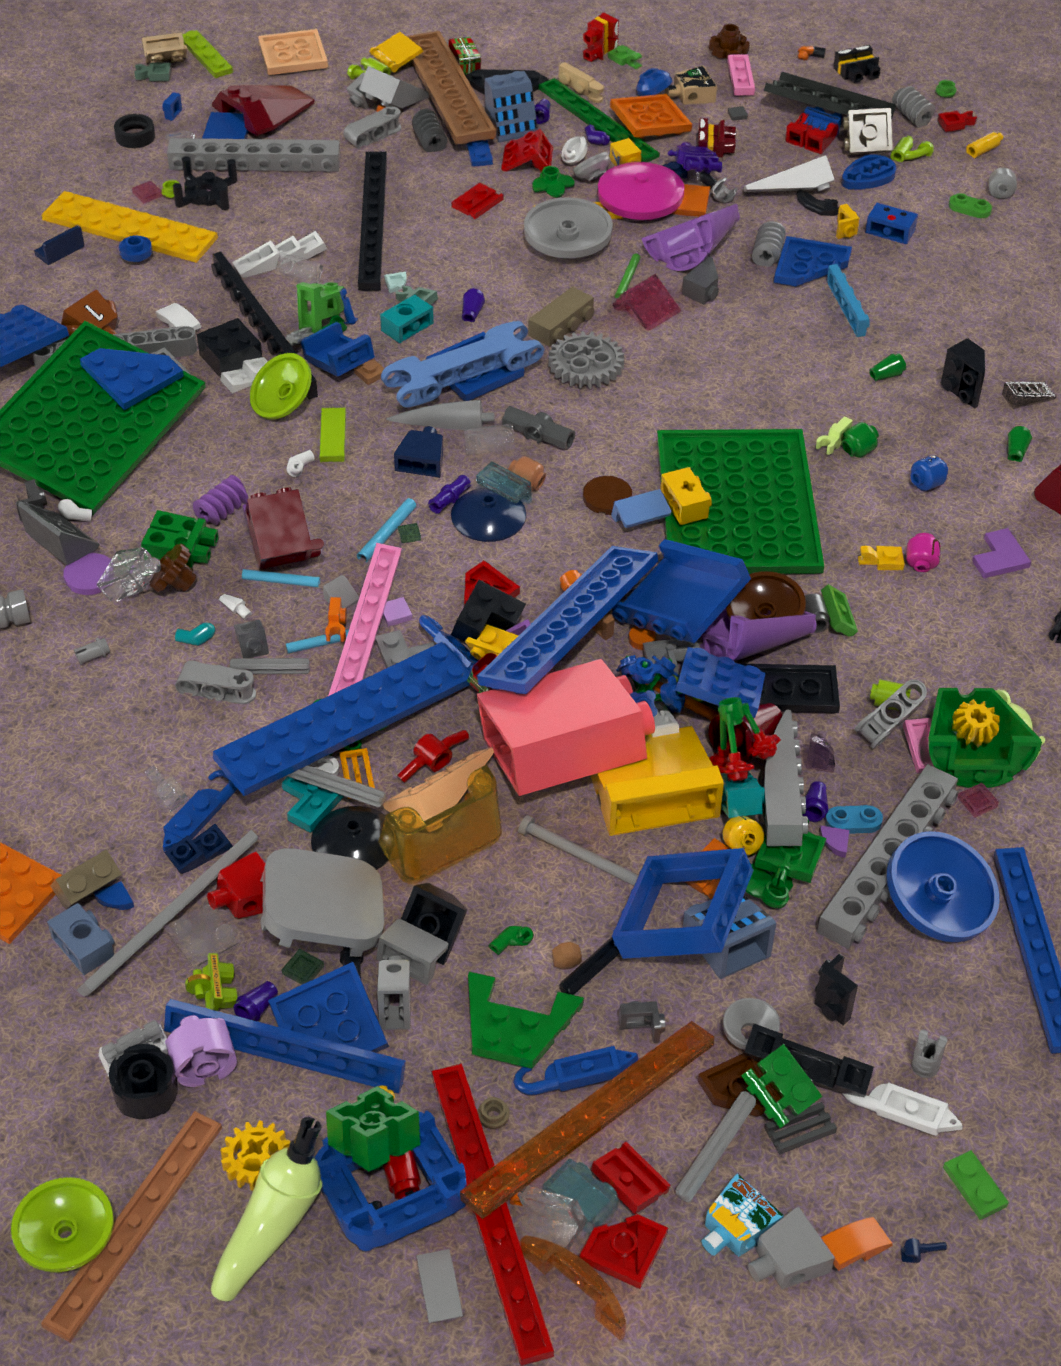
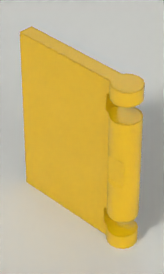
(396, 51)

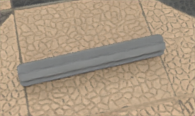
(340, 785)
(715, 1146)

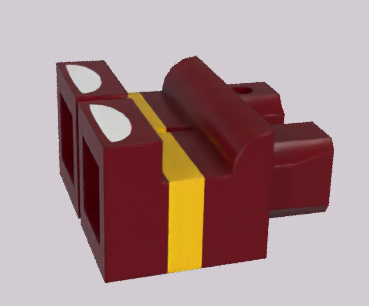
(717, 137)

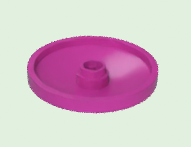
(640, 190)

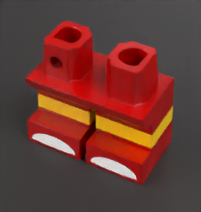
(600, 37)

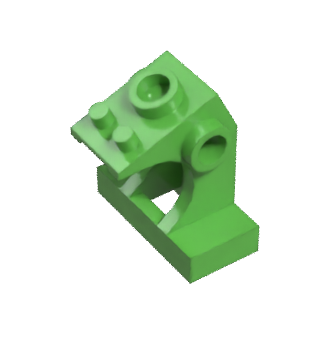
(324, 303)

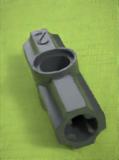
(539, 427)

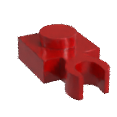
(955, 121)

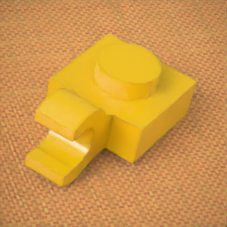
(883, 556)

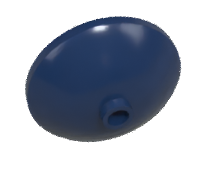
(487, 516)

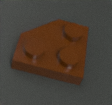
(724, 1083)

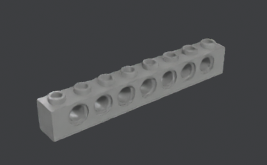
(255, 154)
(867, 884)

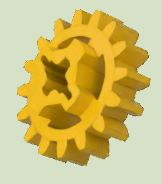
(256, 1146)

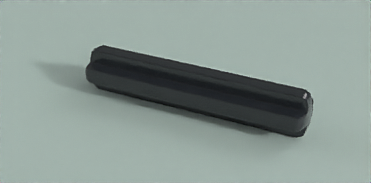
(589, 968)

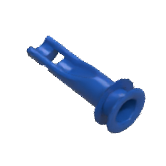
(348, 312)

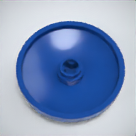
(943, 886)

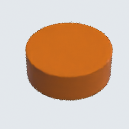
(639, 636)

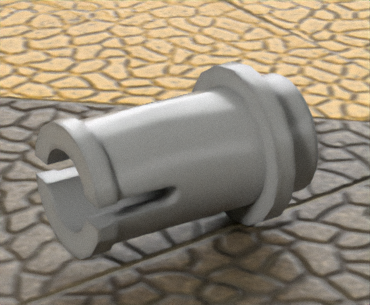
(92, 651)

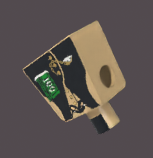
(693, 86)

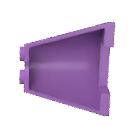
(692, 241)
(748, 637)

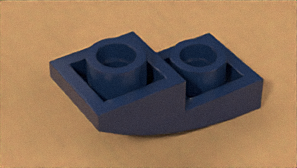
(193, 853)

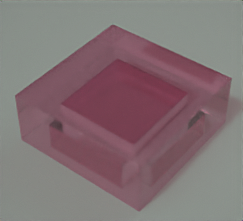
(147, 192)
(978, 800)

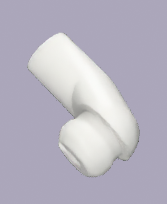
(296, 463)
(73, 512)

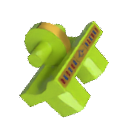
(207, 984)

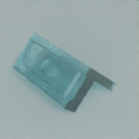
(505, 483)

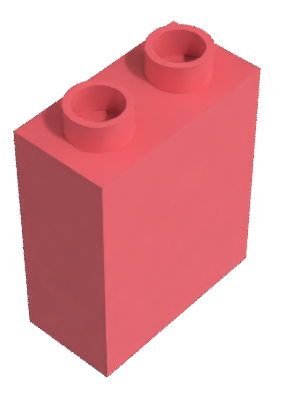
(565, 727)

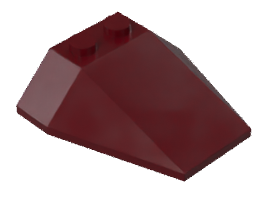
(263, 105)

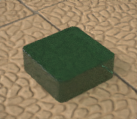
(409, 533)

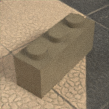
(561, 316)

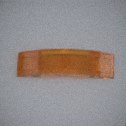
(546, 1255)

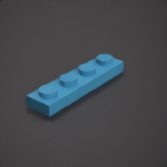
(847, 301)

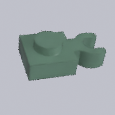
(154, 72)
(427, 295)

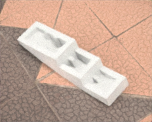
(267, 255)

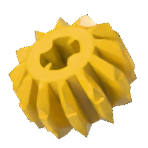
(975, 723)

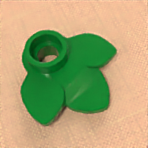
(552, 182)
(762, 887)

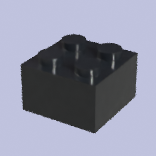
(228, 346)

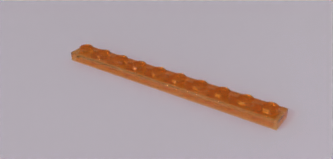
(585, 1120)

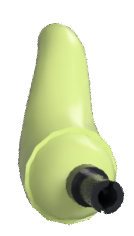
(279, 1201)

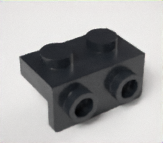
(835, 991)

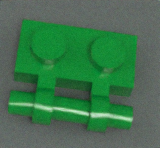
(789, 1082)

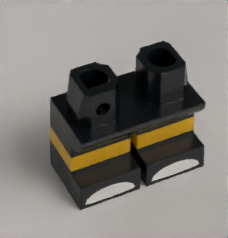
(857, 63)

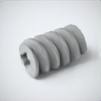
(913, 105)
(768, 243)

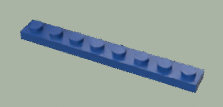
(1033, 939)
(298, 1048)

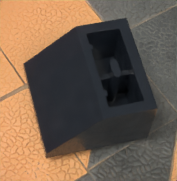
(964, 371)

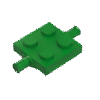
(792, 861)

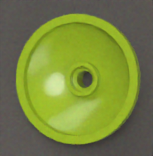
(280, 386)
(56, 1208)

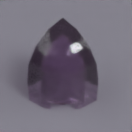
(820, 754)

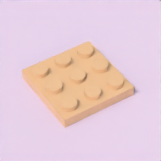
(293, 52)

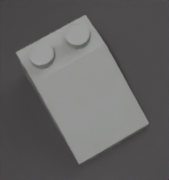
(390, 89)

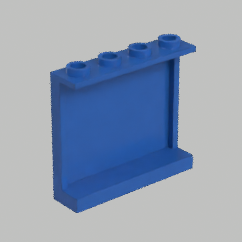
(684, 592)

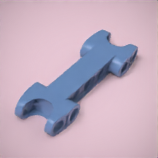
(429, 376)

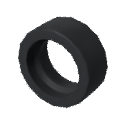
(136, 139)

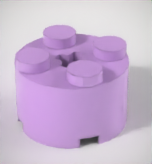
(201, 1050)

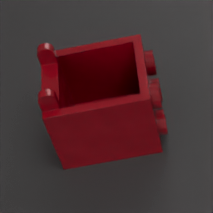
(280, 529)

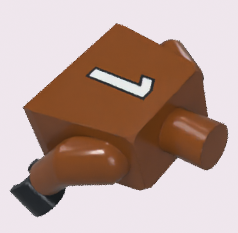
(92, 309)

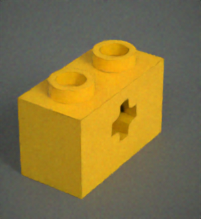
(685, 495)

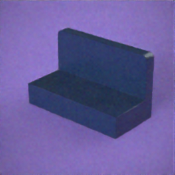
(61, 245)

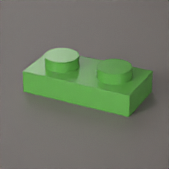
(839, 611)
(975, 1185)

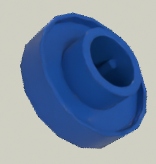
(135, 248)

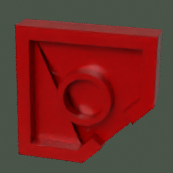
(491, 576)
(625, 1248)

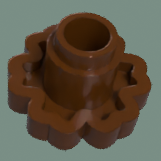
(729, 42)
(174, 570)

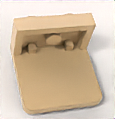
(164, 48)

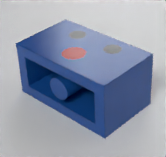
(891, 223)

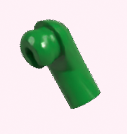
(511, 937)

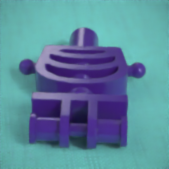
(696, 158)

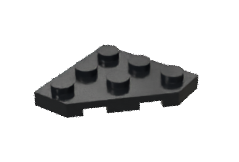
(477, 78)

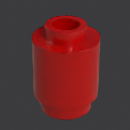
(402, 1174)

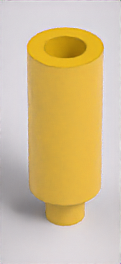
(984, 144)

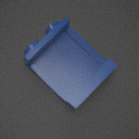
(335, 351)

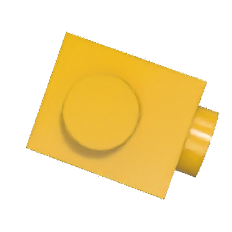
(847, 222)

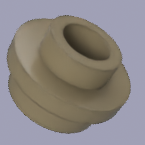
(493, 1104)

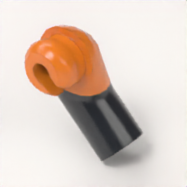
(813, 51)

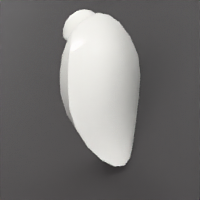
(574, 150)

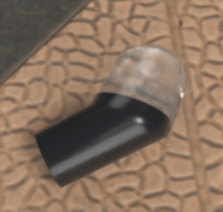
(706, 179)

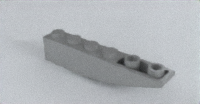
(783, 788)

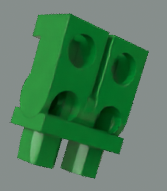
(172, 529)

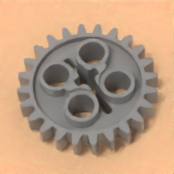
(586, 359)

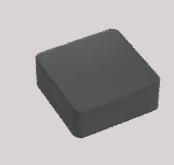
(737, 113)

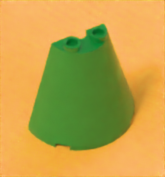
(991, 764)

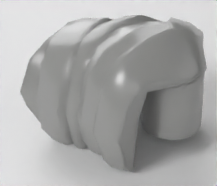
(722, 193)

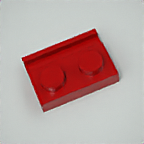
(477, 200)
(631, 1177)

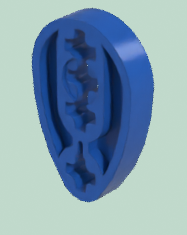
(859, 174)

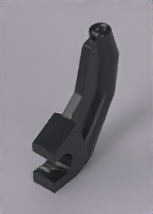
(824, 208)

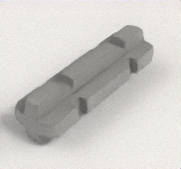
(296, 336)
(151, 1031)

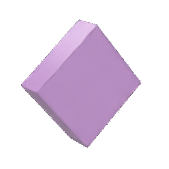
(397, 612)

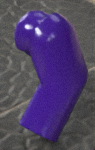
(596, 137)

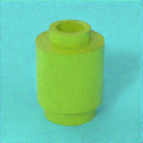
(883, 690)

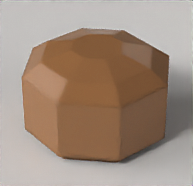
(566, 955)

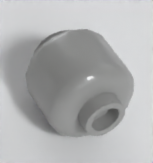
(1002, 183)

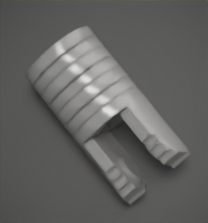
(928, 1055)

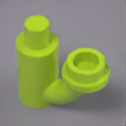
(355, 70)
(902, 150)

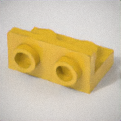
(490, 641)

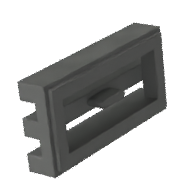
(828, 1129)

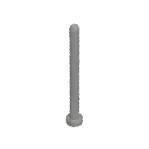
(528, 826)

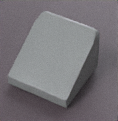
(341, 588)

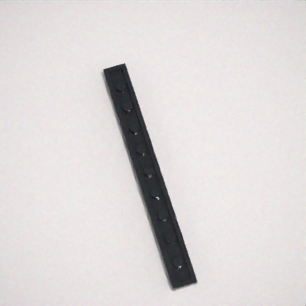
(372, 221)
(256, 314)

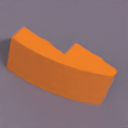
(856, 1241)

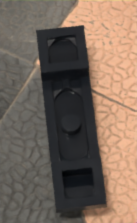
(823, 1070)

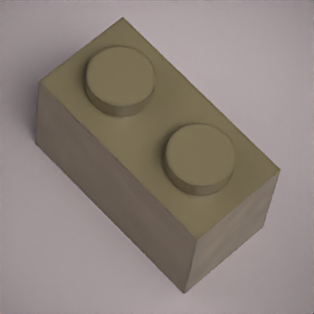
(86, 879)

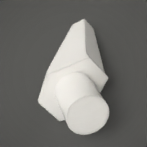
(236, 605)

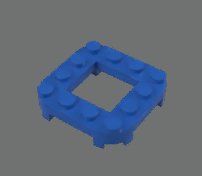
(382, 1226)

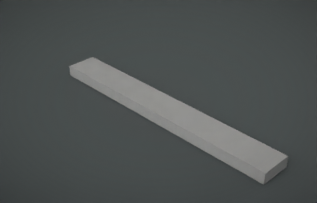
(166, 915)

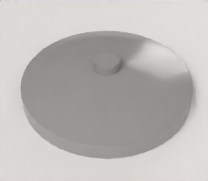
(568, 227)

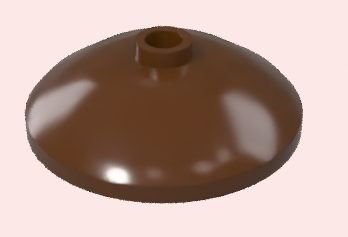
(768, 597)

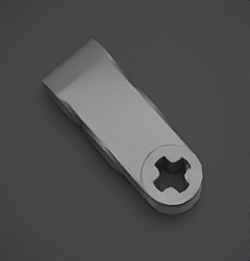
(373, 127)
(216, 682)
(878, 726)

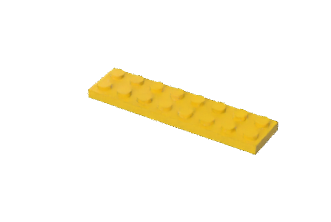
(122, 222)

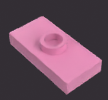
(917, 737)

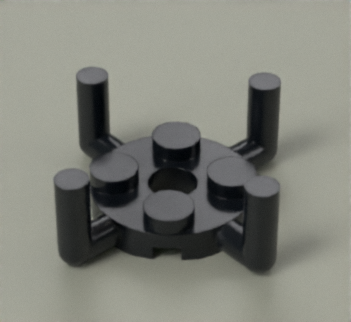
(197, 187)

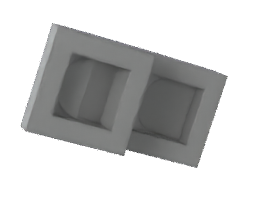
(439, 1286)

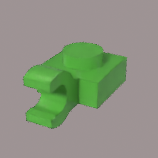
(624, 55)

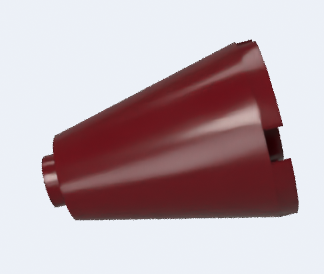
(767, 719)

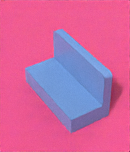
(641, 508)

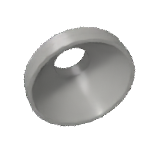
(593, 167)
(746, 1013)

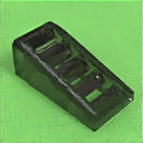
(1017, 397)

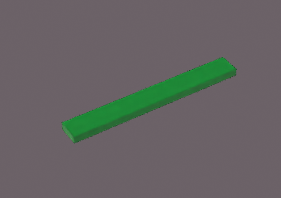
(593, 116)

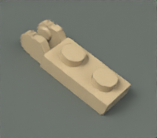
(580, 82)

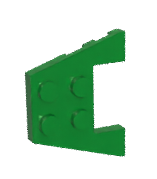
(512, 1032)

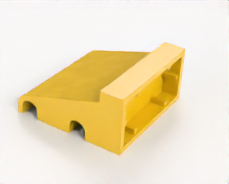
(665, 789)

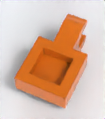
(336, 617)

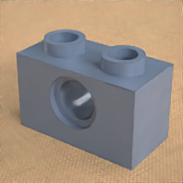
(81, 938)

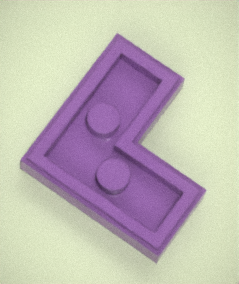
(1004, 557)

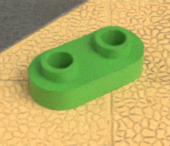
(970, 206)

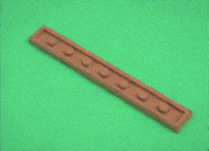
(132, 1227)

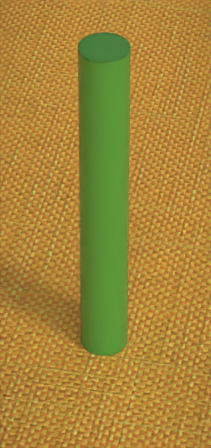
(627, 277)

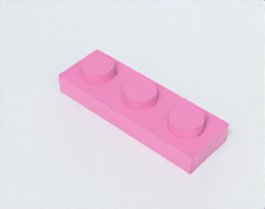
(741, 75)

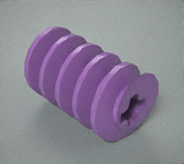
(221, 500)

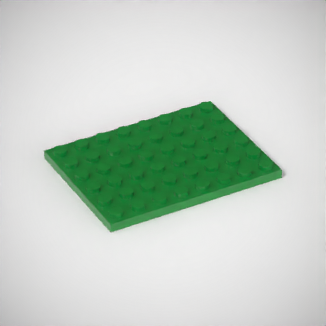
(74, 433)
(757, 495)

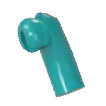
(196, 636)

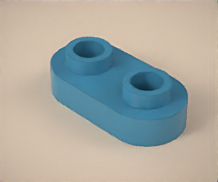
(855, 818)

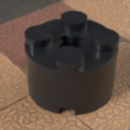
(143, 1081)

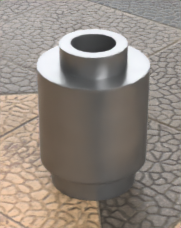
(816, 605)

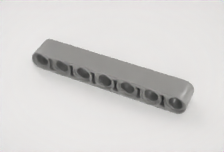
(177, 340)

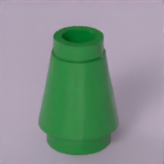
(889, 367)
(1018, 443)

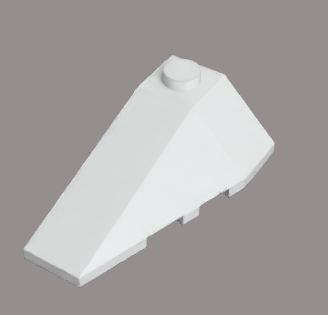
(804, 177)

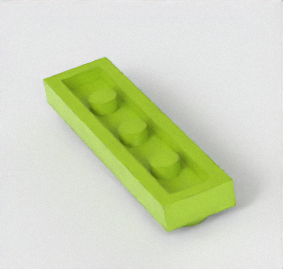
(206, 54)

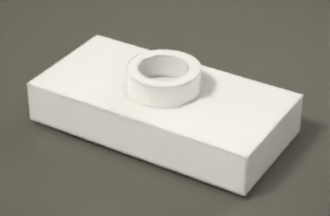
(664, 721)

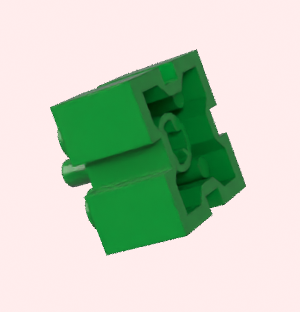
(373, 1128)

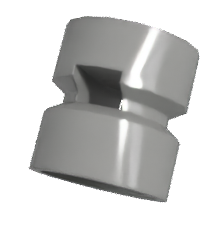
(13, 609)

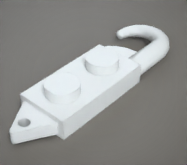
(909, 1108)

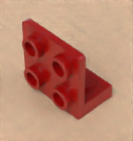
(532, 147)

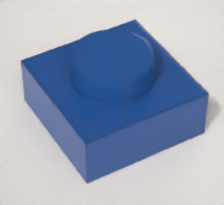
(172, 106)

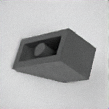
(701, 282)

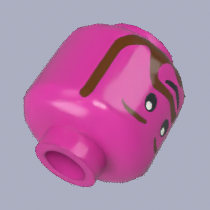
(923, 552)

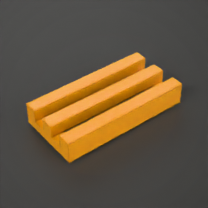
(353, 754)

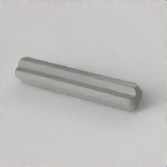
(272, 665)

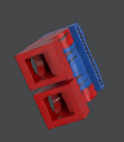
(814, 127)

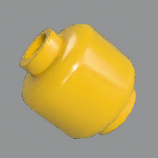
(743, 833)

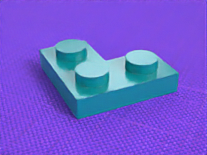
(313, 803)

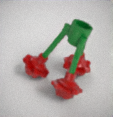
(731, 713)

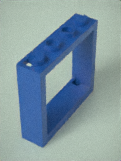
(727, 865)

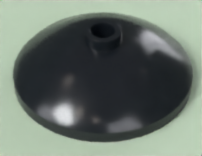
(336, 837)

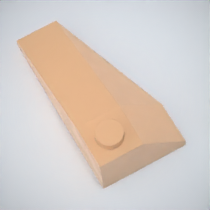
(442, 789)

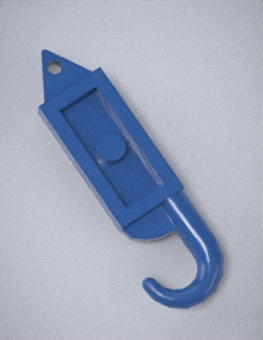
(434, 629)
(197, 812)
(578, 1071)

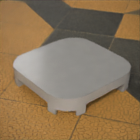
(322, 900)

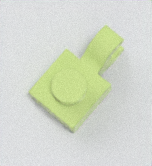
(835, 435)

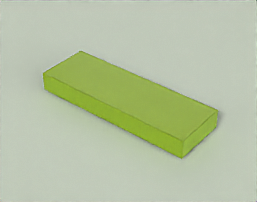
(332, 435)

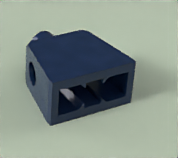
(420, 453)

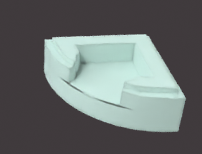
(395, 280)

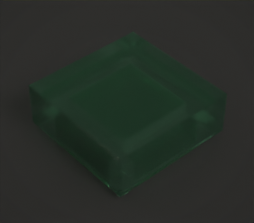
(302, 967)

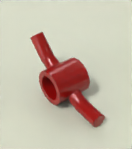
(432, 753)

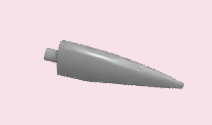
(451, 415)

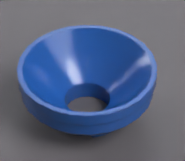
(653, 82)

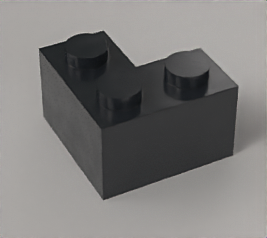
(485, 608)

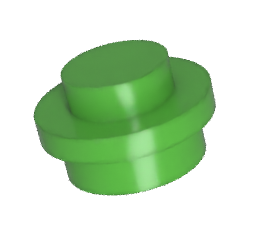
(946, 88)

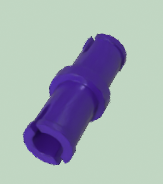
(449, 494)

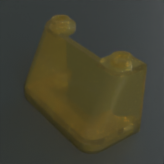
(431, 846)

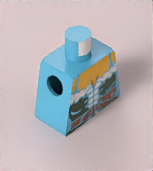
(738, 1218)

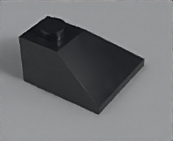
(435, 913)

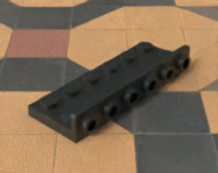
(824, 95)

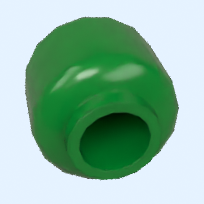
(860, 439)

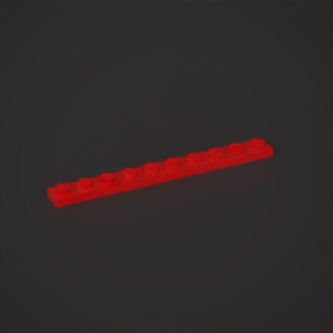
(497, 1228)

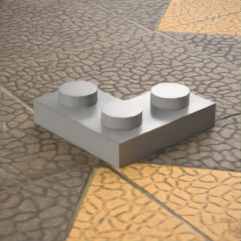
(394, 648)
(670, 649)

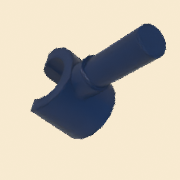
(913, 1248)

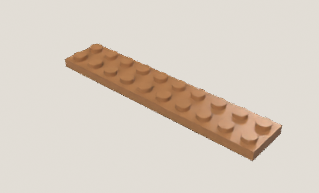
(450, 90)

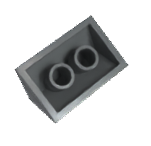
(56, 533)

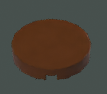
(603, 491)

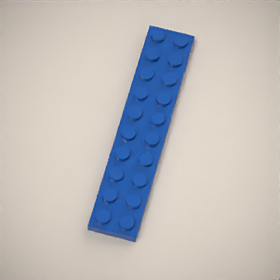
(567, 620)
(341, 718)

